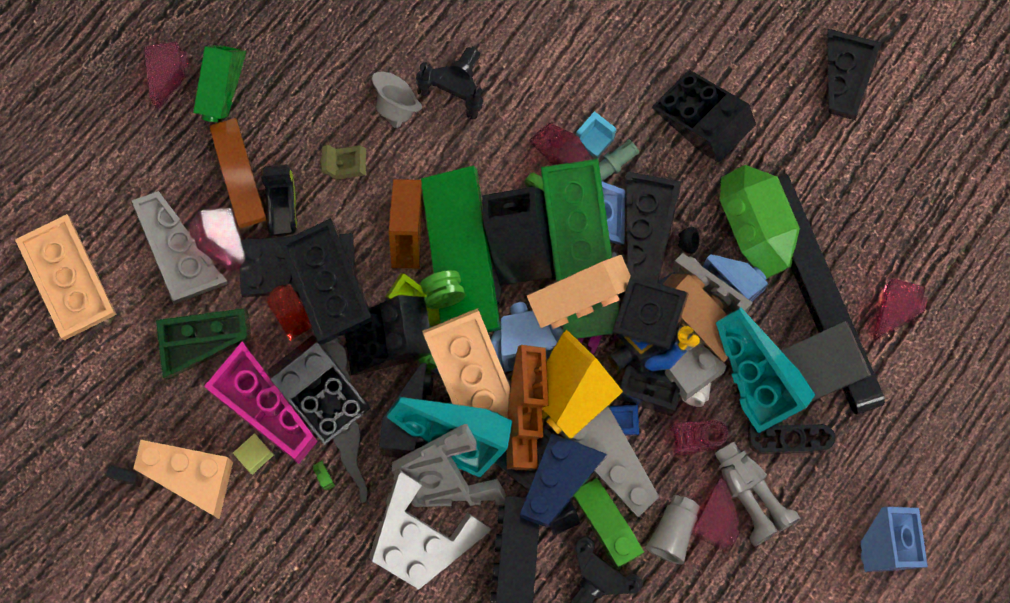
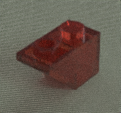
(289, 311)

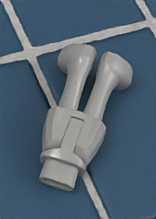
(742, 477)

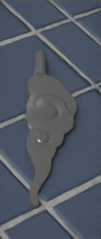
(348, 439)

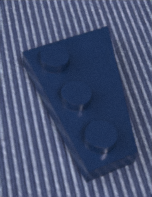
(559, 476)

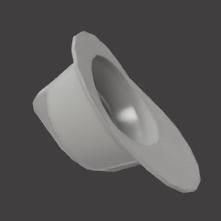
(394, 98)

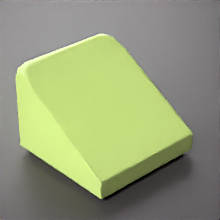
(253, 454)

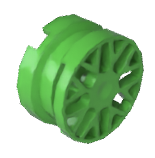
(442, 289)

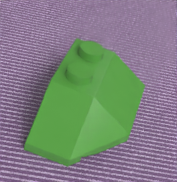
(760, 218)

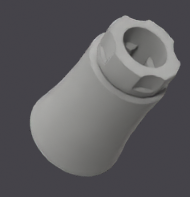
(674, 530)

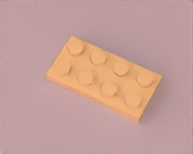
(65, 277)
(469, 363)

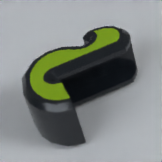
(280, 199)

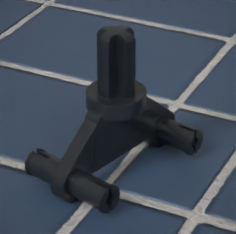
(454, 79)
(599, 576)

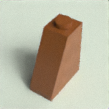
(405, 223)

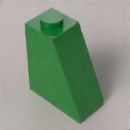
(218, 81)

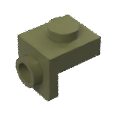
(343, 162)

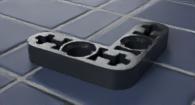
(770, 447)

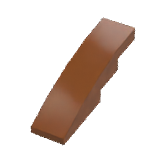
(237, 173)
(525, 407)

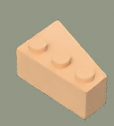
(580, 292)
(186, 472)

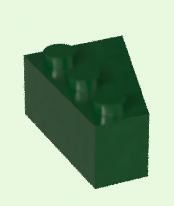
(198, 338)

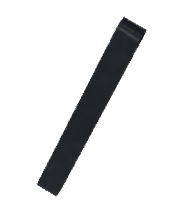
(825, 300)

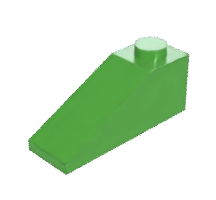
(608, 524)

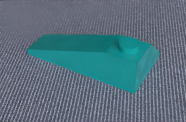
(765, 377)
(435, 419)

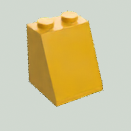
(576, 386)

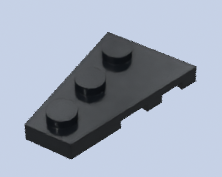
(849, 71)

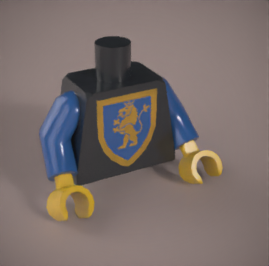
(649, 357)

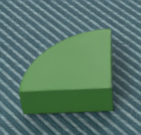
(323, 475)

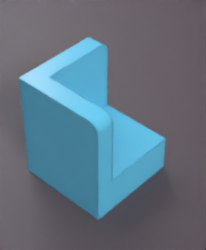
(596, 134)

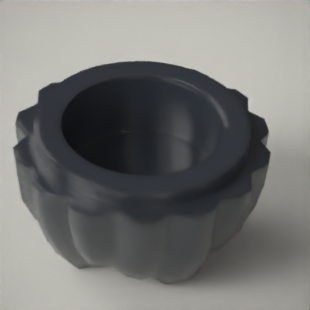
(689, 240)

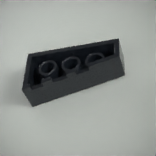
(517, 556)

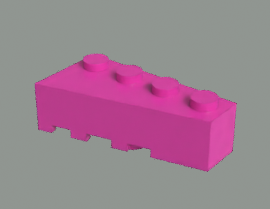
(252, 396)

